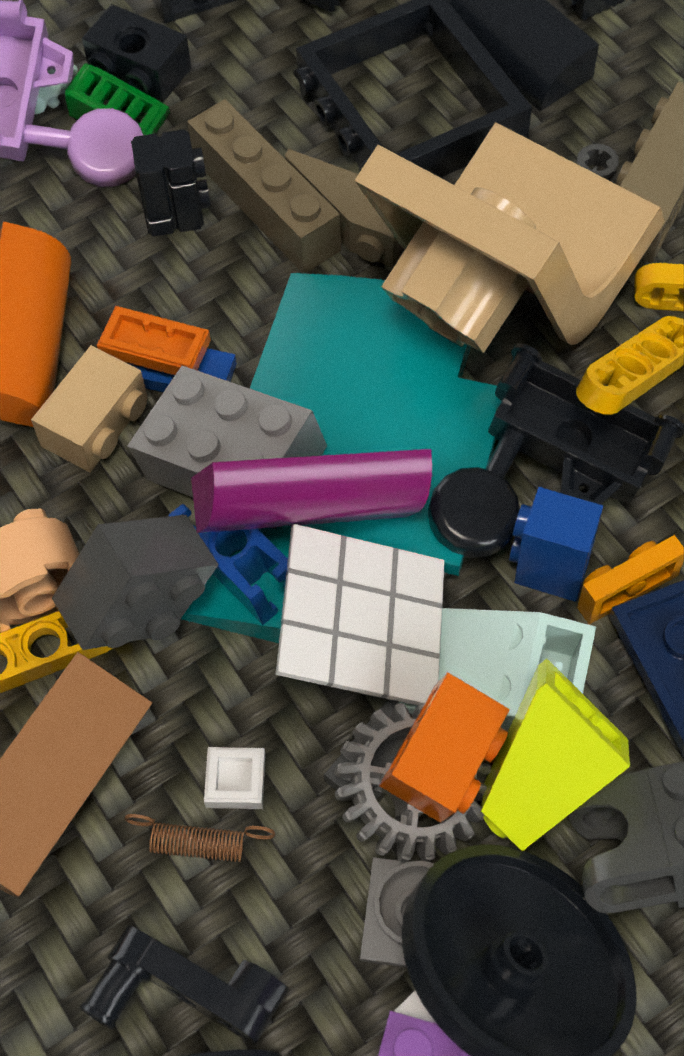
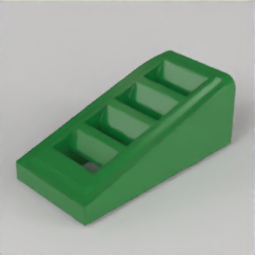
(94, 86)

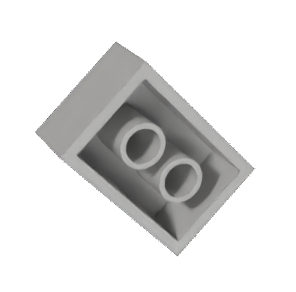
(218, 421)

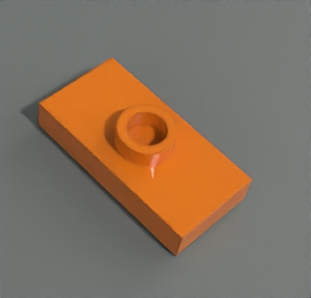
(153, 341)

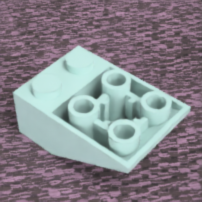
(503, 649)

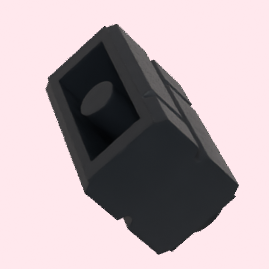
(168, 182)

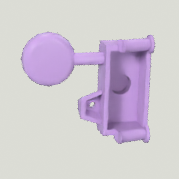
(97, 141)

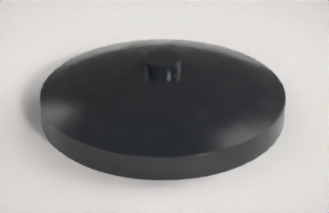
(516, 957)

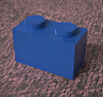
(554, 543)

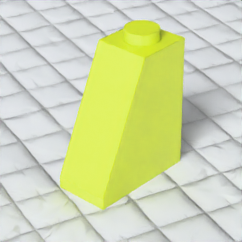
(551, 760)

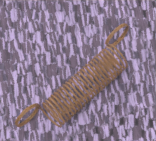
(224, 850)

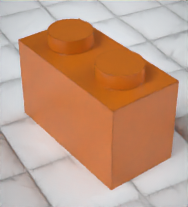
(446, 749)

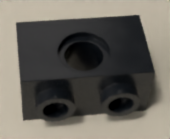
(138, 51)

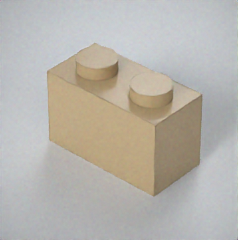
(90, 409)

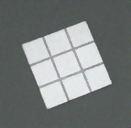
(361, 616)

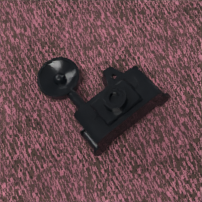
(544, 419)

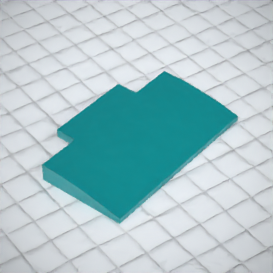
(374, 387)

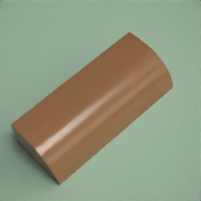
(59, 763)

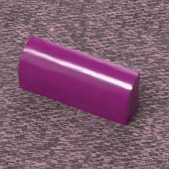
(311, 490)

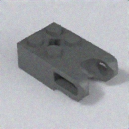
(648, 818)

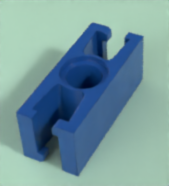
(246, 567)

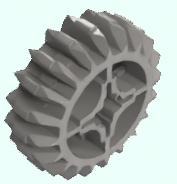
(406, 830)

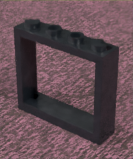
(389, 30)

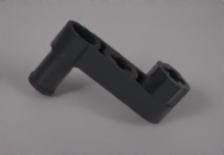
(240, 1006)

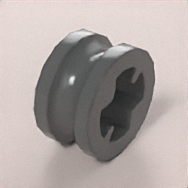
(600, 156)

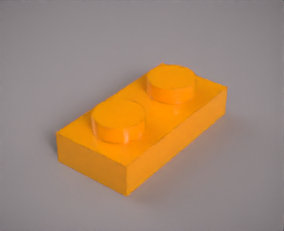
(642, 572)

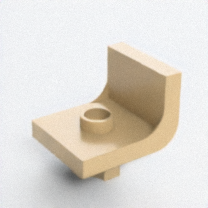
(506, 228)

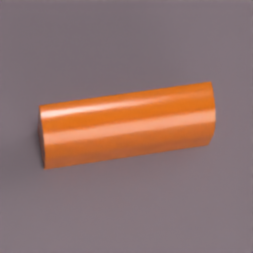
(31, 318)

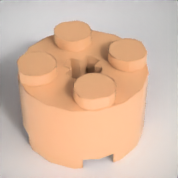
(33, 563)

